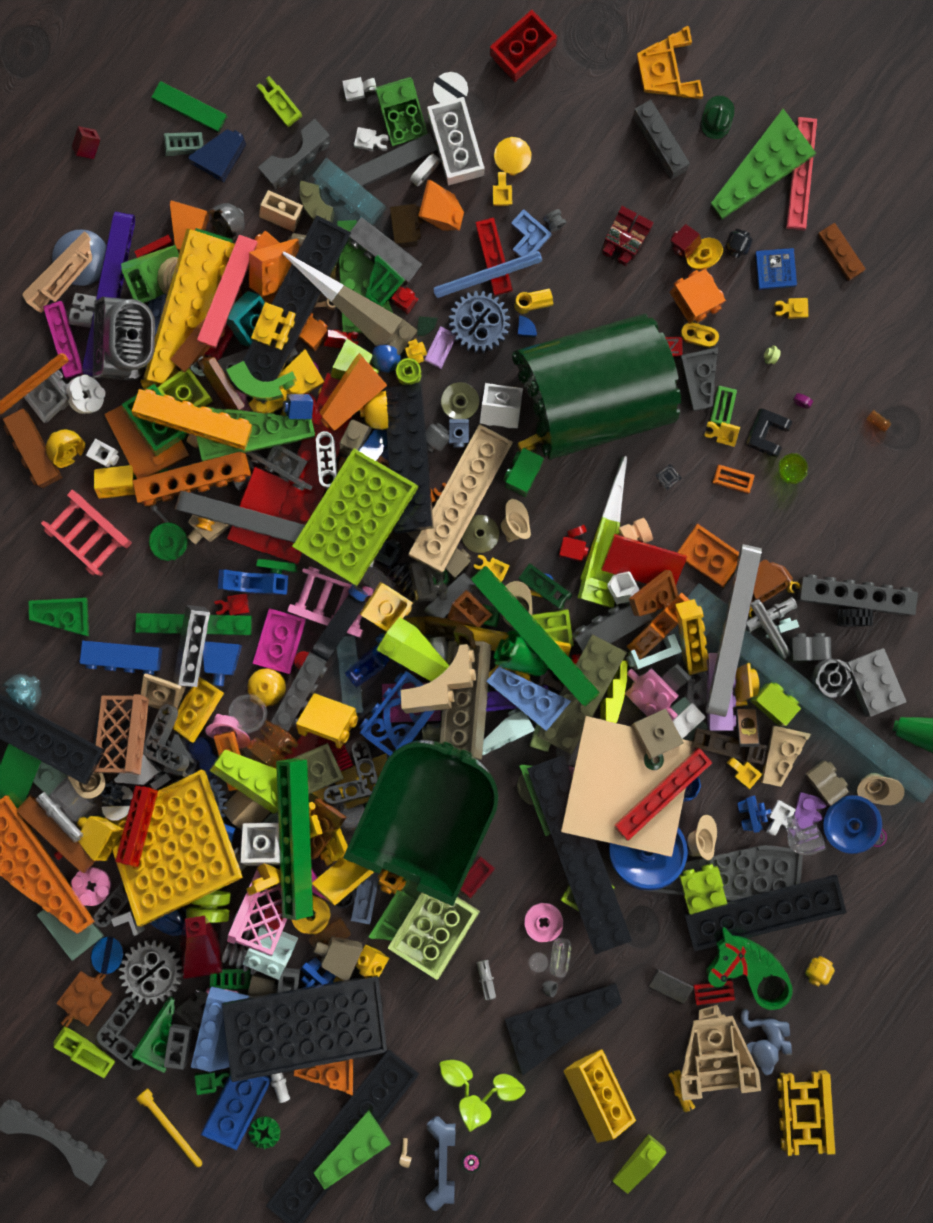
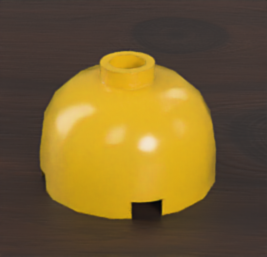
(376, 412)
(63, 447)
(267, 686)

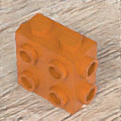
(697, 296)

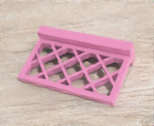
(243, 918)

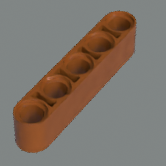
(51, 831)

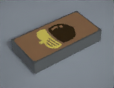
(747, 727)

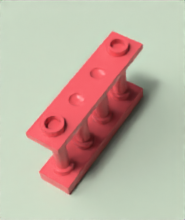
(90, 515)

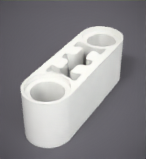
(321, 456)

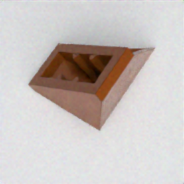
(468, 610)

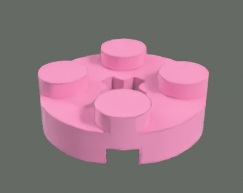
(102, 887)
(544, 933)

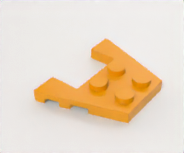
(660, 70)

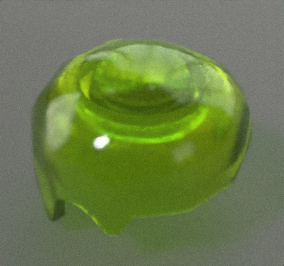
(793, 468)

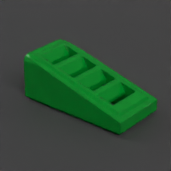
(213, 979)

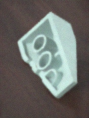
(508, 730)

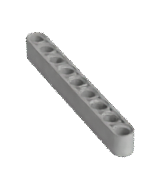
(733, 630)

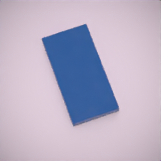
(235, 1110)

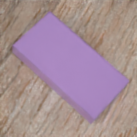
(440, 348)

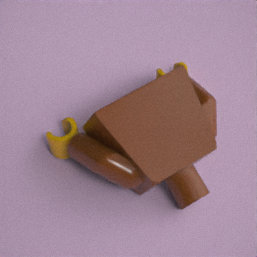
(771, 580)

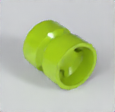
(408, 371)

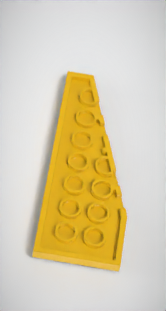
(189, 297)

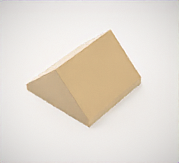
(161, 691)
(244, 810)

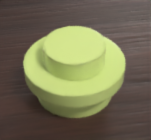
(771, 355)

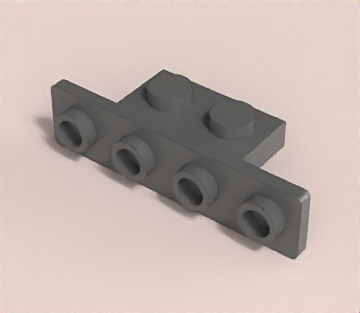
(285, 463)

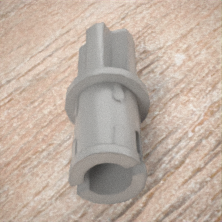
(486, 979)

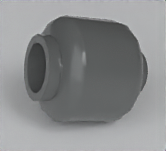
(437, 437)

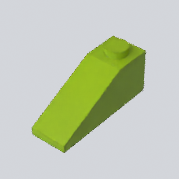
(640, 1164)

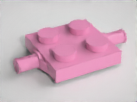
(651, 693)

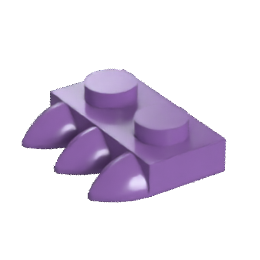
(806, 810)

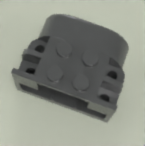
(113, 351)

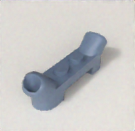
(444, 1191)

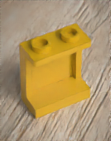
(327, 719)

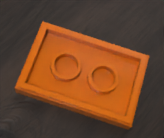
(709, 555)

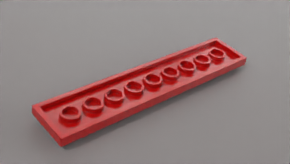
(300, 504)

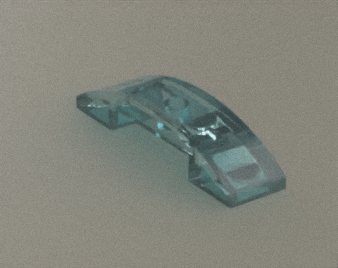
(347, 657)

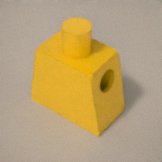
(98, 837)

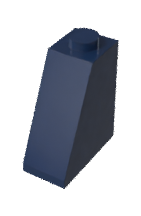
(219, 154)

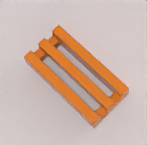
(731, 486)

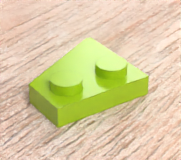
(556, 625)

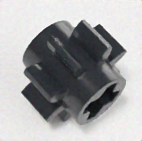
(112, 793)

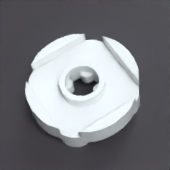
(92, 388)

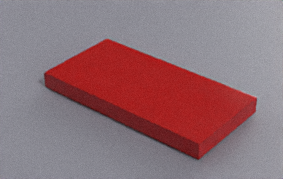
(265, 495)
(641, 559)

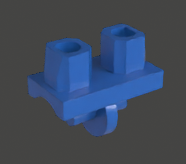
(754, 823)
(310, 969)

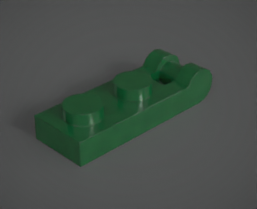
(544, 586)

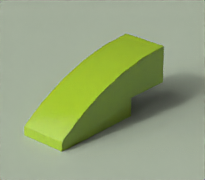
(83, 1052)

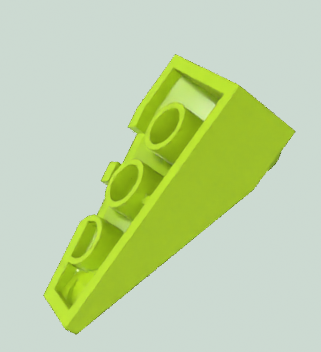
(411, 649)

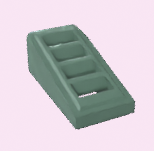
(175, 137)

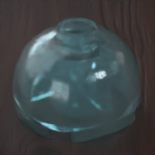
(24, 690)

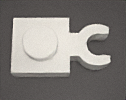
(367, 139)

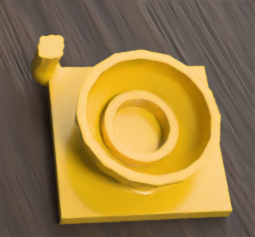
(746, 684)

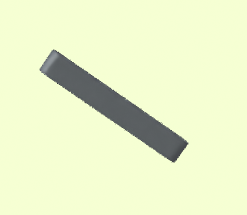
(238, 516)

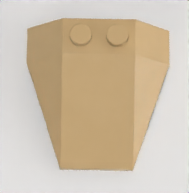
(717, 1059)

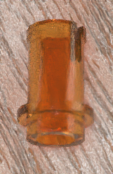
(879, 421)

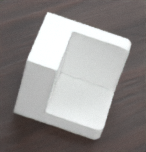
(622, 587)

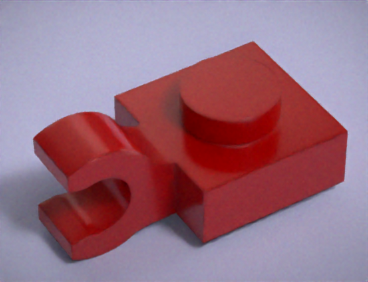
(336, 338)

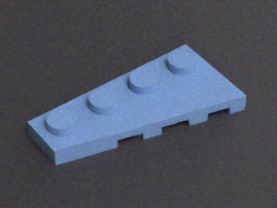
(529, 697)

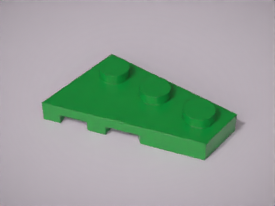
(62, 613)

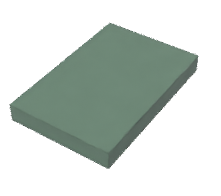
(72, 943)

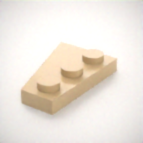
(782, 752)

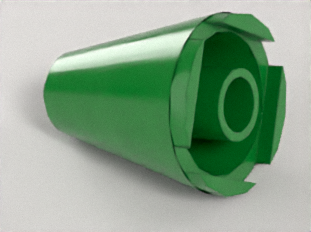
(517, 655)
(916, 731)

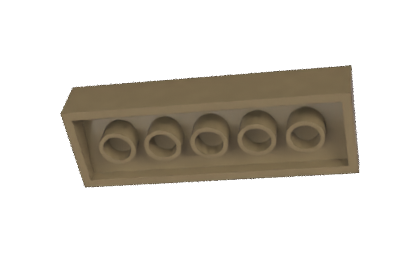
(465, 721)

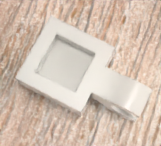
(355, 88)
(779, 815)

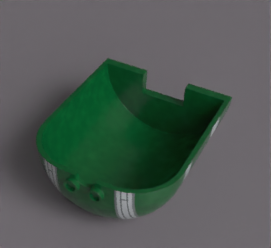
(426, 817)

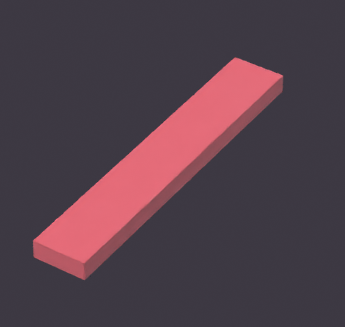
(801, 180)
(227, 292)

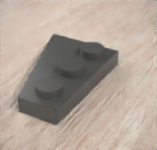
(700, 377)

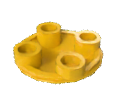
(512, 155)

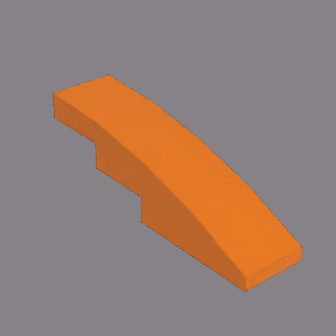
(656, 629)

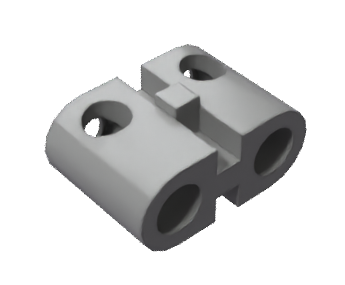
(82, 310)

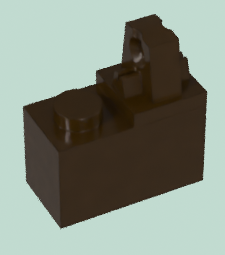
(405, 225)

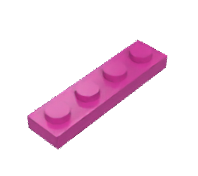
(63, 338)

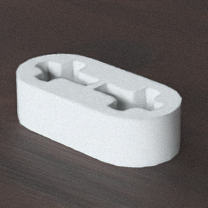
(425, 169)

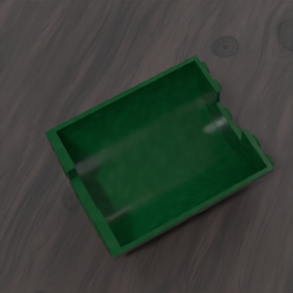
(600, 384)

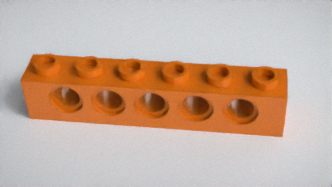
(145, 486)

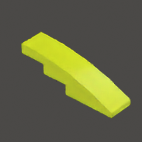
(611, 706)

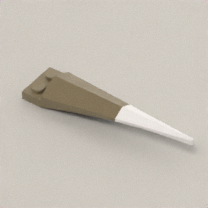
(373, 320)

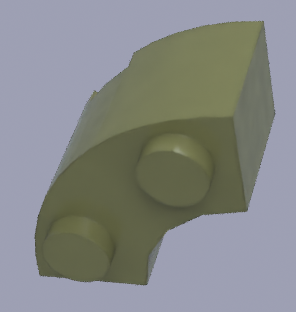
(312, 202)

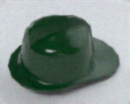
(717, 117)

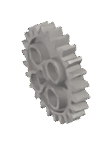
(140, 958)

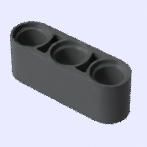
(441, 608)

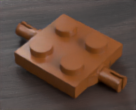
(84, 998)

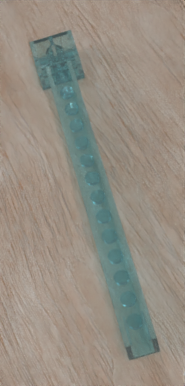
(814, 703)

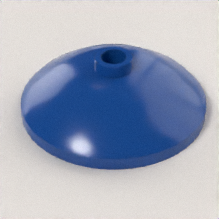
(840, 824)

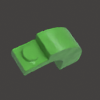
(257, 389)

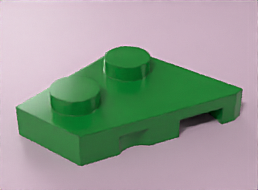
(383, 282)

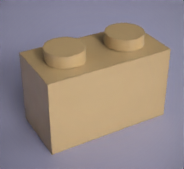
(280, 211)

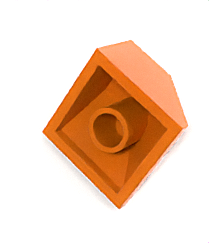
(441, 207)

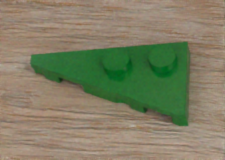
(153, 1045)

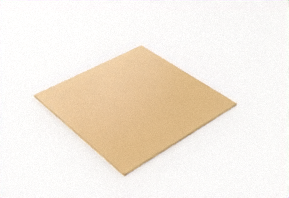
(612, 780)

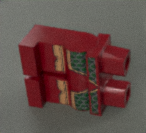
(623, 242)

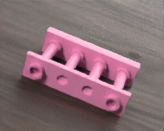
(318, 614)

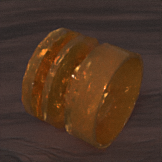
(273, 744)

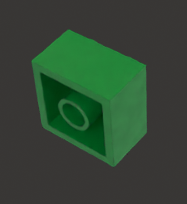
(524, 472)

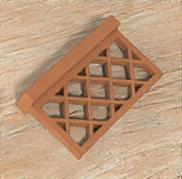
(136, 733)

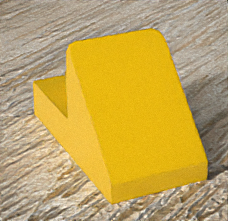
(269, 877)

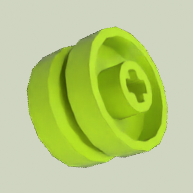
(208, 907)

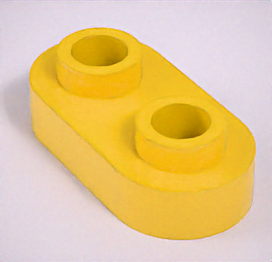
(699, 333)

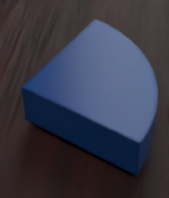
(526, 327)

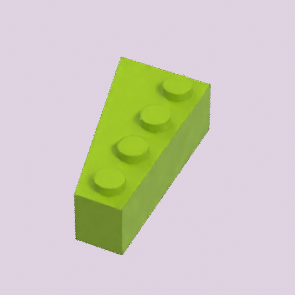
(249, 777)

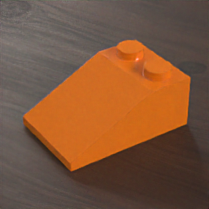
(269, 266)

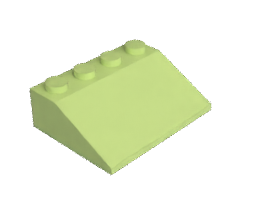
(433, 933)

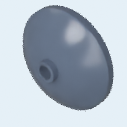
(98, 249)

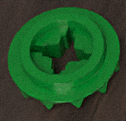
(273, 1130)

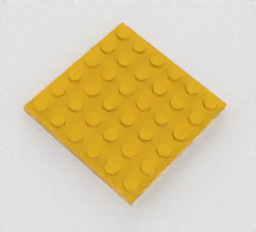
(183, 851)

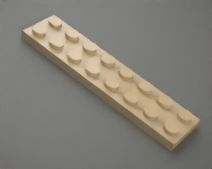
(461, 498)

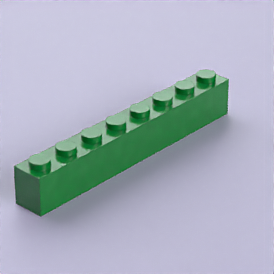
(294, 838)

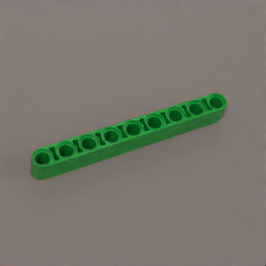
(535, 636)

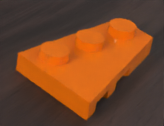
(334, 1075)

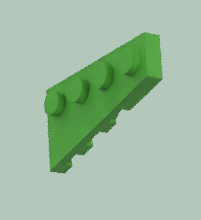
(356, 1148)

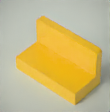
(114, 481)

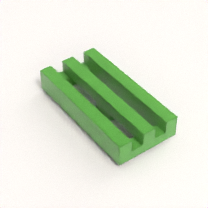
(726, 390)

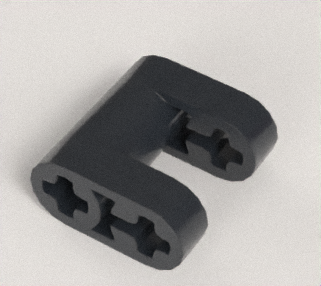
(760, 428)

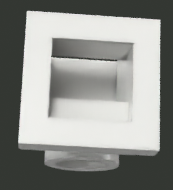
(98, 449)

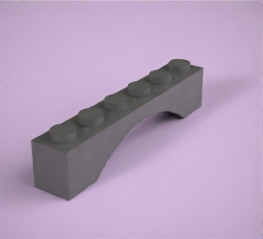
(84, 1162)

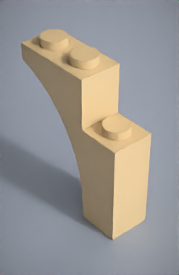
(439, 692)

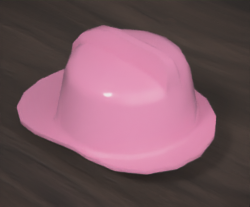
(221, 725)

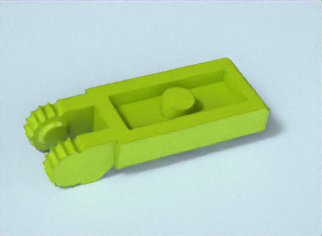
(280, 103)

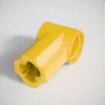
(535, 300)

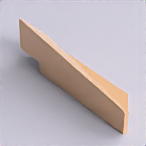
(59, 274)

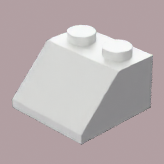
(501, 405)

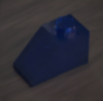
(366, 666)

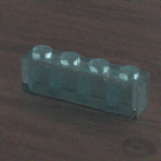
(349, 191)

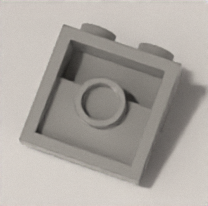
(49, 397)

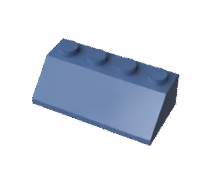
(211, 1044)

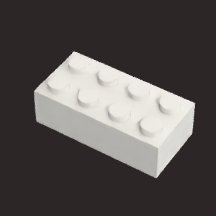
(455, 141)

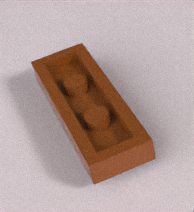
(841, 251)

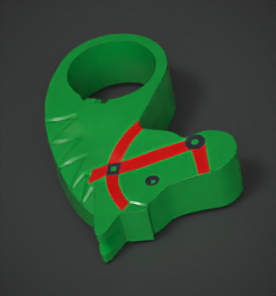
(743, 956)

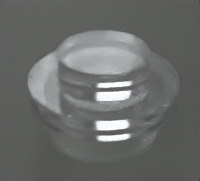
(538, 962)

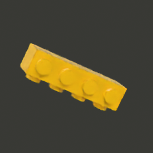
(692, 637)

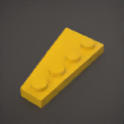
(307, 380)

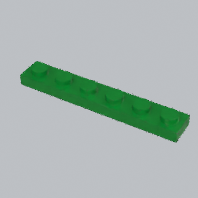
(173, 624)

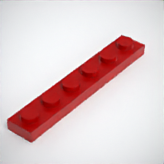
(662, 794)

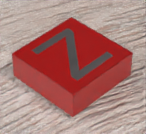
(675, 345)

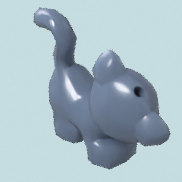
(766, 1052)

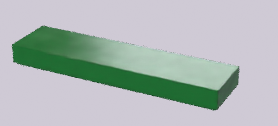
(189, 106)

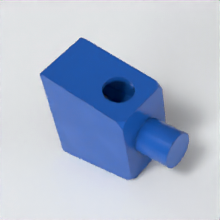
(220, 660)

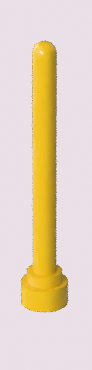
(147, 1100)

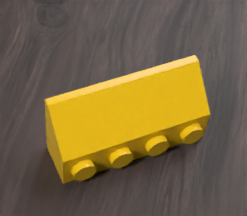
(599, 1096)

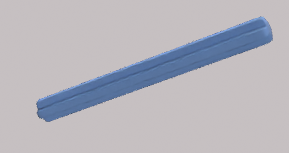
(487, 274)

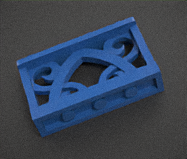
(411, 732)

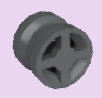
(555, 220)

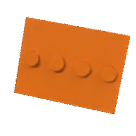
(136, 449)

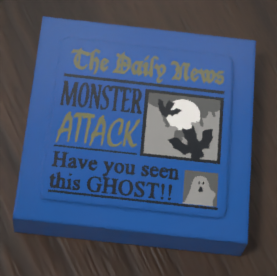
(776, 269)

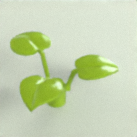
(472, 1110)

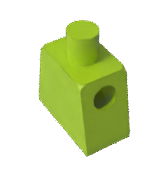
(346, 357)

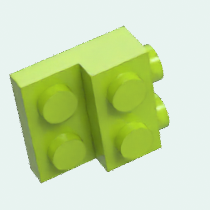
(702, 888)

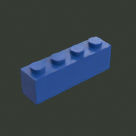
(120, 656)

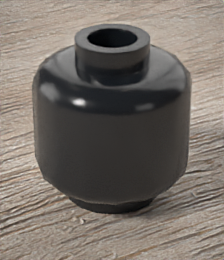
(738, 243)

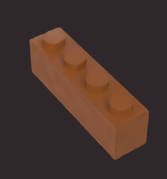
(32, 448)

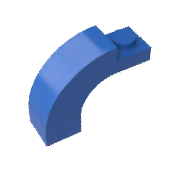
(253, 582)

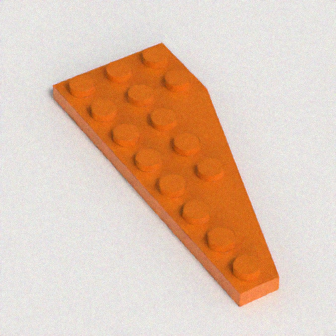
(33, 871)

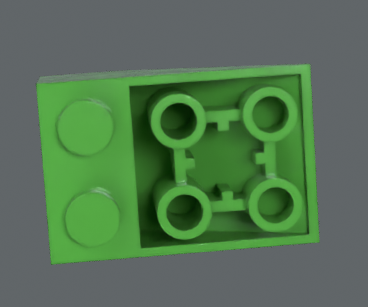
(401, 111)
(143, 272)

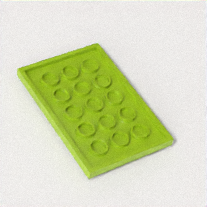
(355, 516)

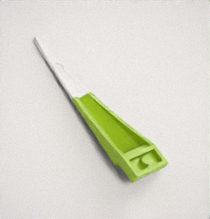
(594, 580)

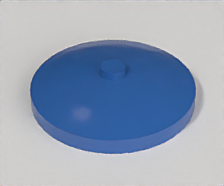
(648, 869)

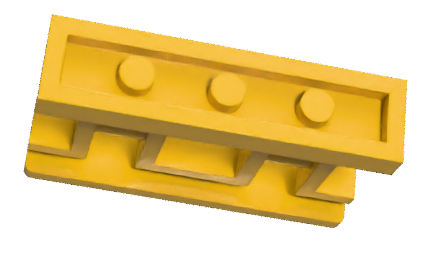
(821, 1111)

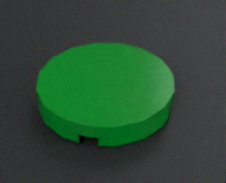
(168, 541)

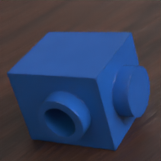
(298, 406)

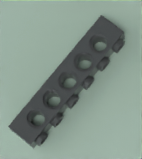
(906, 605)

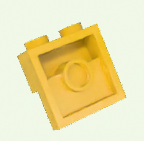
(386, 607)

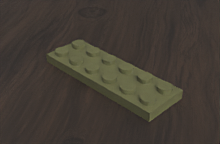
(599, 664)

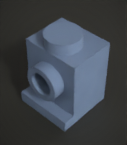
(459, 424)

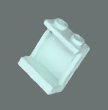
(672, 649)
(274, 964)

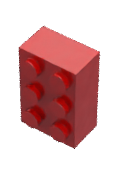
(523, 45)

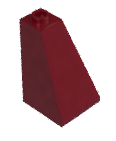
(200, 948)

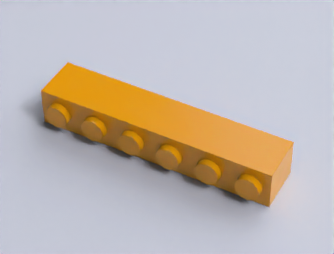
(191, 419)

